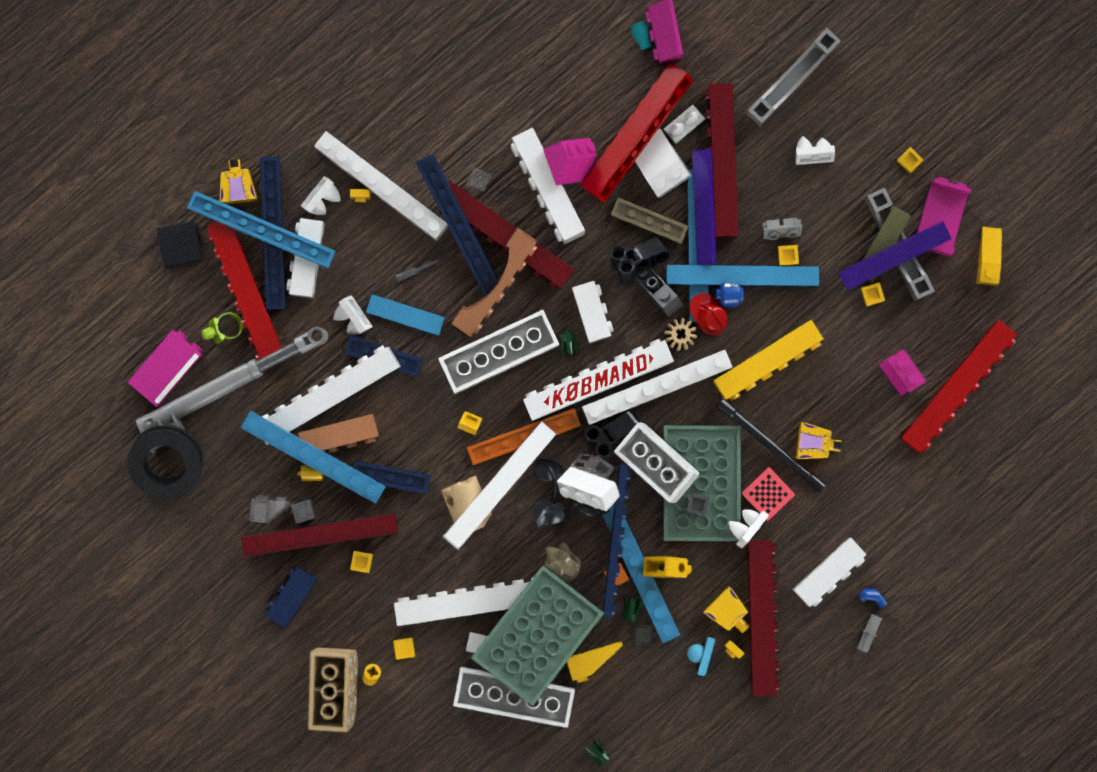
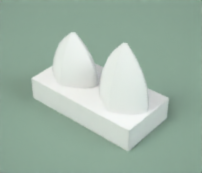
(684, 124)
(809, 155)
(324, 189)
(350, 309)
(743, 532)

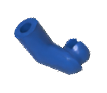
(872, 594)

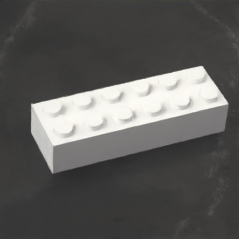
(552, 197)
(499, 352)
(486, 693)

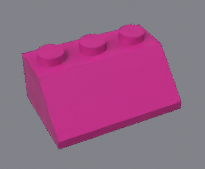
(664, 32)
(570, 160)

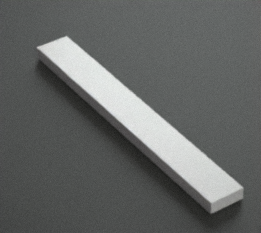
(499, 485)

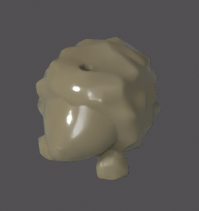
(562, 563)

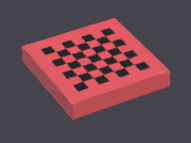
(768, 493)

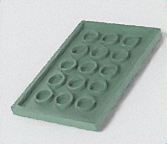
(717, 457)
(537, 635)

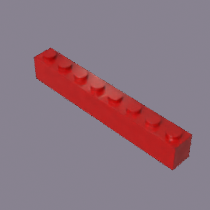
(636, 132)
(245, 289)
(958, 386)

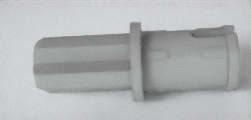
(869, 633)

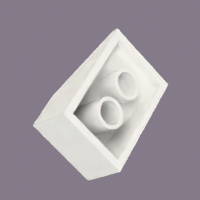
(662, 165)

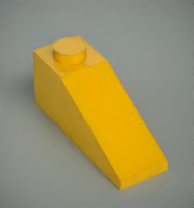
(989, 256)
(588, 662)

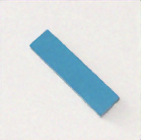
(405, 315)

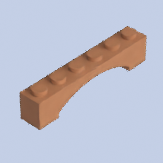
(470, 317)

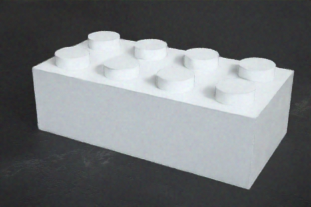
(656, 462)

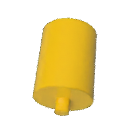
(309, 474)
(371, 674)

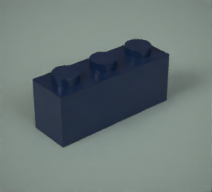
(291, 596)

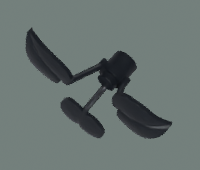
(553, 513)

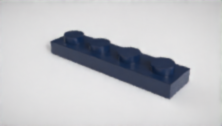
(360, 347)
(395, 477)

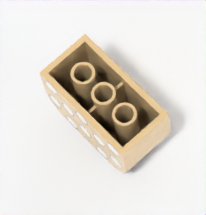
(333, 689)

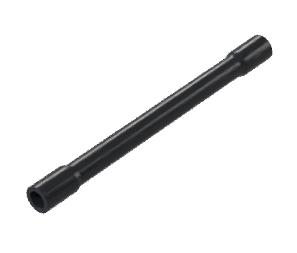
(732, 412)

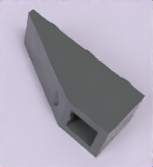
(659, 291)

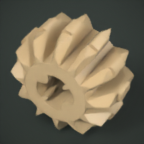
(687, 334)

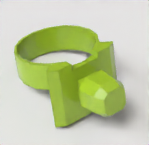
(213, 332)

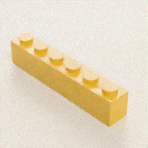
(768, 360)

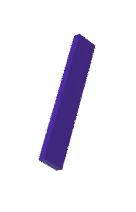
(704, 207)
(895, 255)

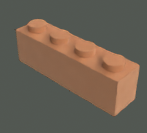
(341, 434)

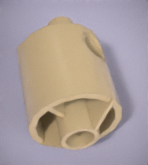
(460, 496)

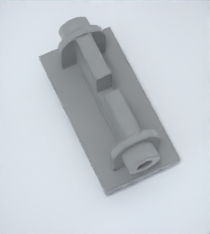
(773, 230)

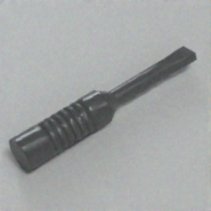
(413, 271)

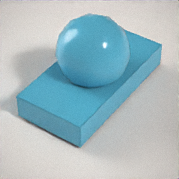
(701, 655)

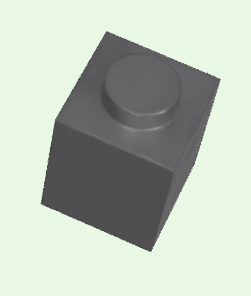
(303, 511)

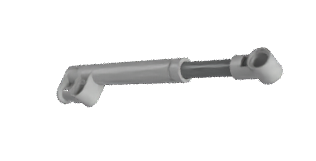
(226, 383)

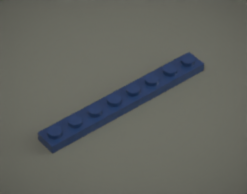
(273, 214)
(458, 223)
(615, 550)

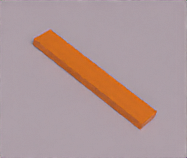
(513, 440)

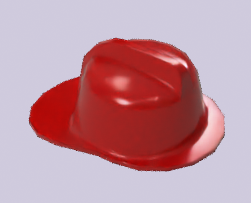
(708, 314)

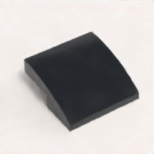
(179, 244)

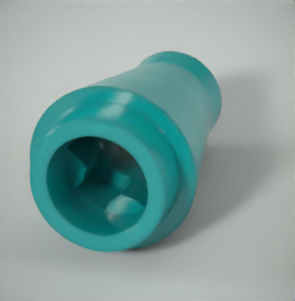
(641, 34)

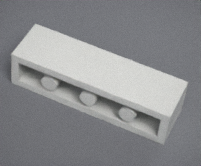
(303, 271)
(829, 572)

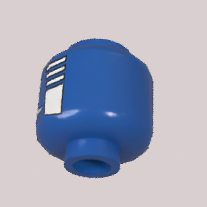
(729, 294)

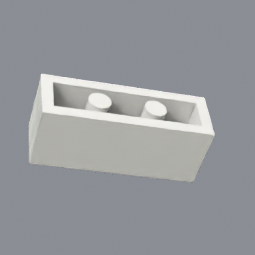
(592, 311)
(588, 488)

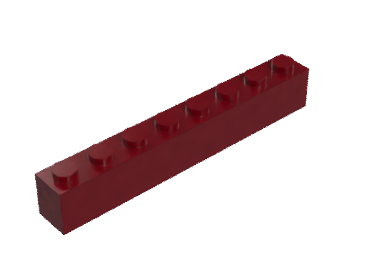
(723, 158)
(499, 231)
(319, 535)
(762, 618)

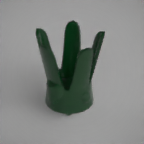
(568, 342)
(631, 609)
(598, 753)

